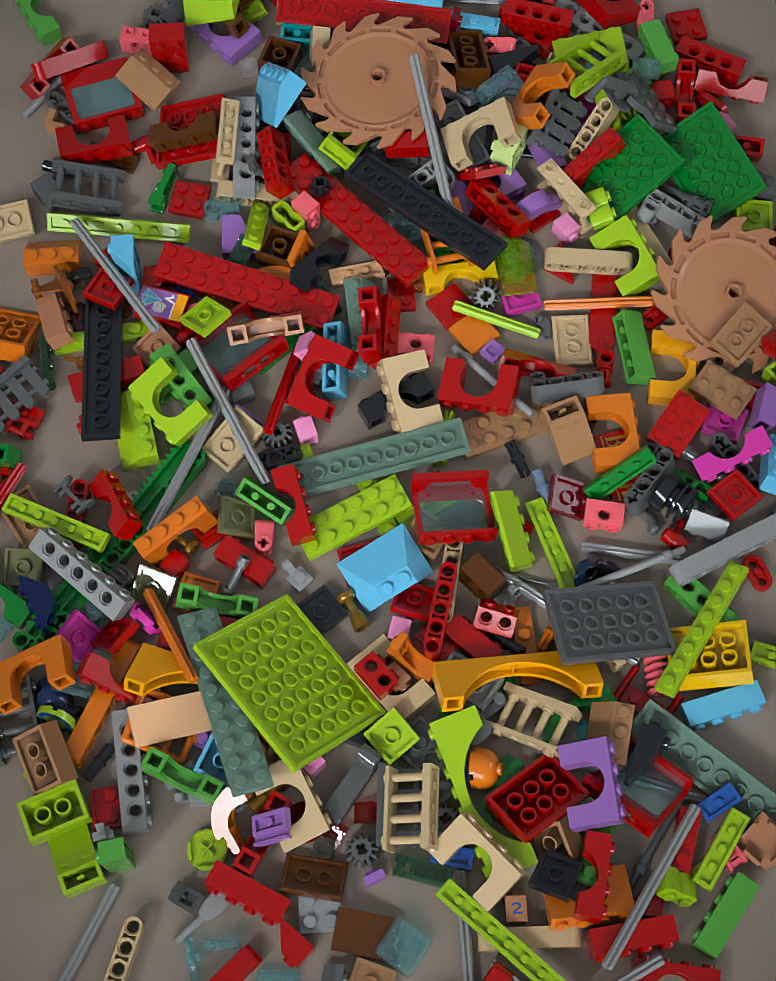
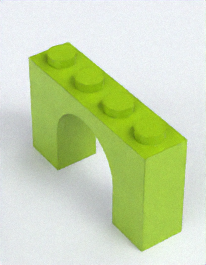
(610, 39)
(624, 233)
(147, 390)

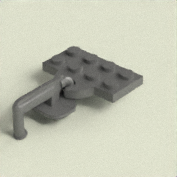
(639, 97)
(424, 749)

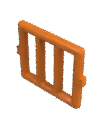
(126, 738)

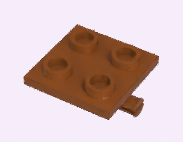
(60, 285)

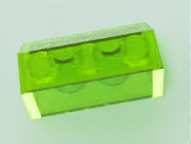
(516, 268)

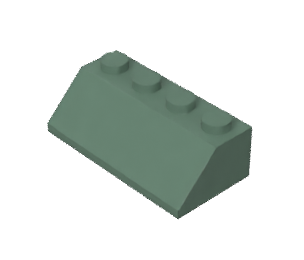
(310, 139)
(352, 307)

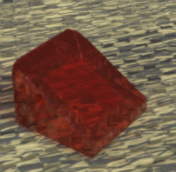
(365, 812)
(337, 832)

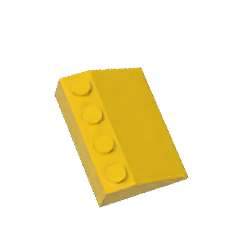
(723, 659)

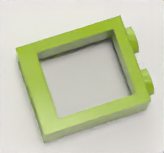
(338, 151)

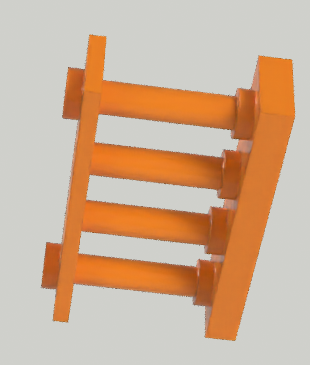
(432, 261)

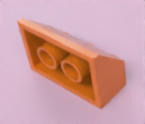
(42, 256)

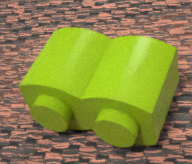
(604, 214)
(286, 218)
(677, 888)

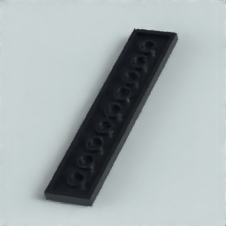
(426, 210)
(102, 372)

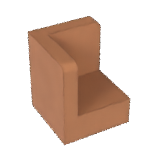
(53, 121)

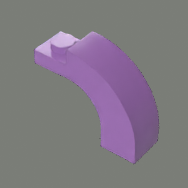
(539, 203)

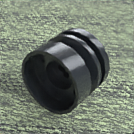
(673, 498)

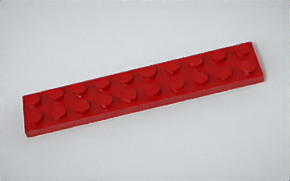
(333, 12)
(361, 224)
(242, 284)

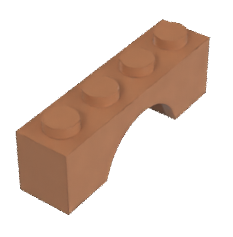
(259, 328)

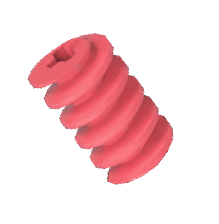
(654, 670)

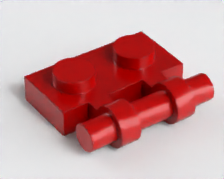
(29, 418)

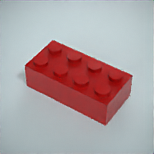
(649, 934)

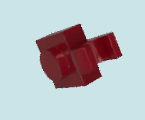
(456, 19)

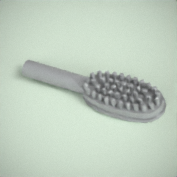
(209, 909)

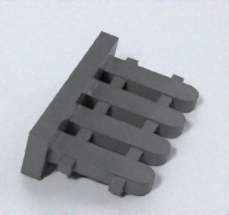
(554, 129)
(12, 381)
(380, 803)

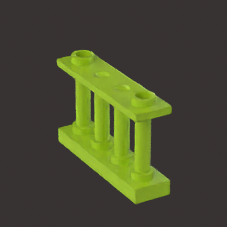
(600, 69)

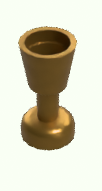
(190, 547)
(357, 617)
(257, 803)

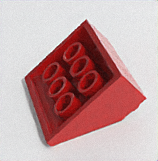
(535, 798)

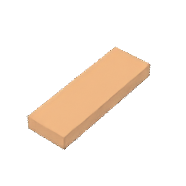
(368, 270)

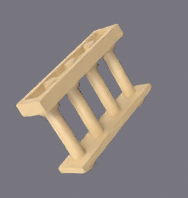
(226, 140)
(572, 198)
(532, 700)
(428, 816)

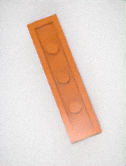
(525, 635)

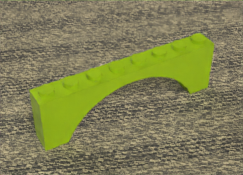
(453, 739)

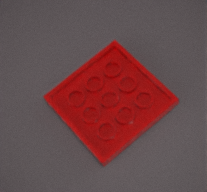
(181, 116)

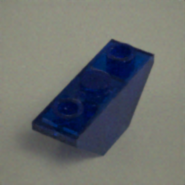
(40, 601)

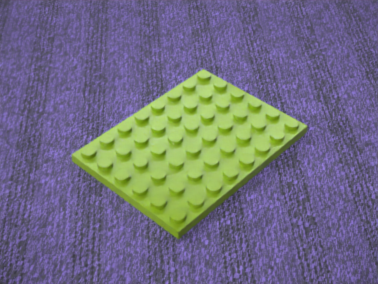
(289, 682)

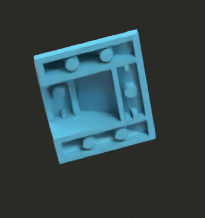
(385, 568)

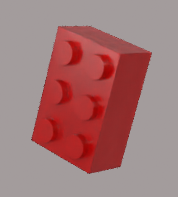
(170, 46)
(678, 423)

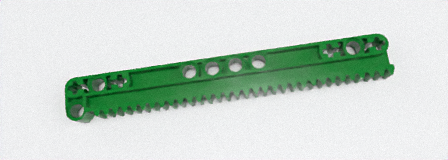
(145, 504)

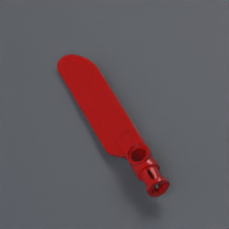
(602, 327)

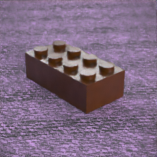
(471, 58)

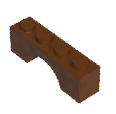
(201, 130)

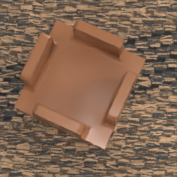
(759, 841)

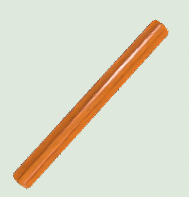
(596, 303)
(170, 635)

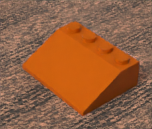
(17, 334)

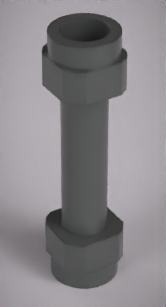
(242, 563)

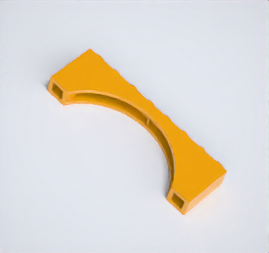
(153, 669)
(460, 678)

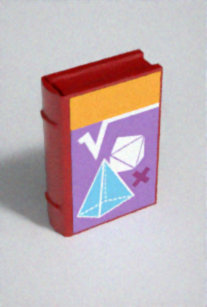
(164, 305)

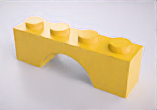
(437, 282)

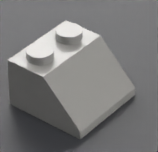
(707, 520)

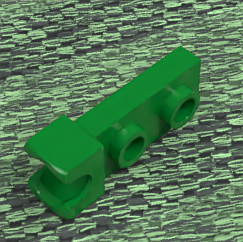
(158, 198)

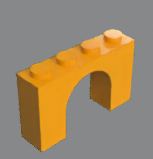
(661, 391)

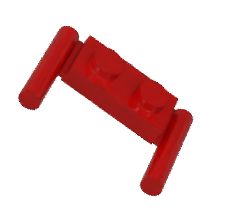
(633, 696)

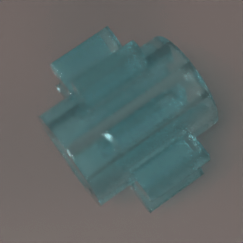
(226, 483)

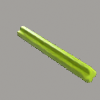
(496, 319)

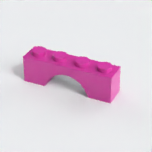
(755, 442)

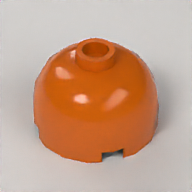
(484, 768)

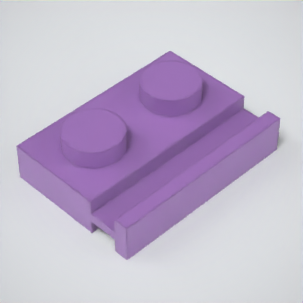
(271, 827)

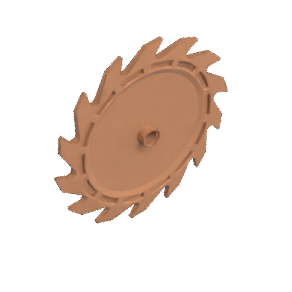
(368, 80)
(701, 281)

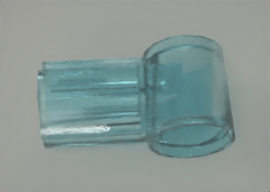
(219, 209)

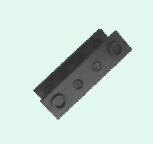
(82, 202)
(31, 687)

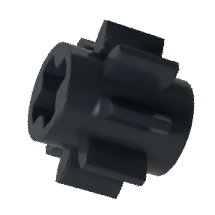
(320, 186)

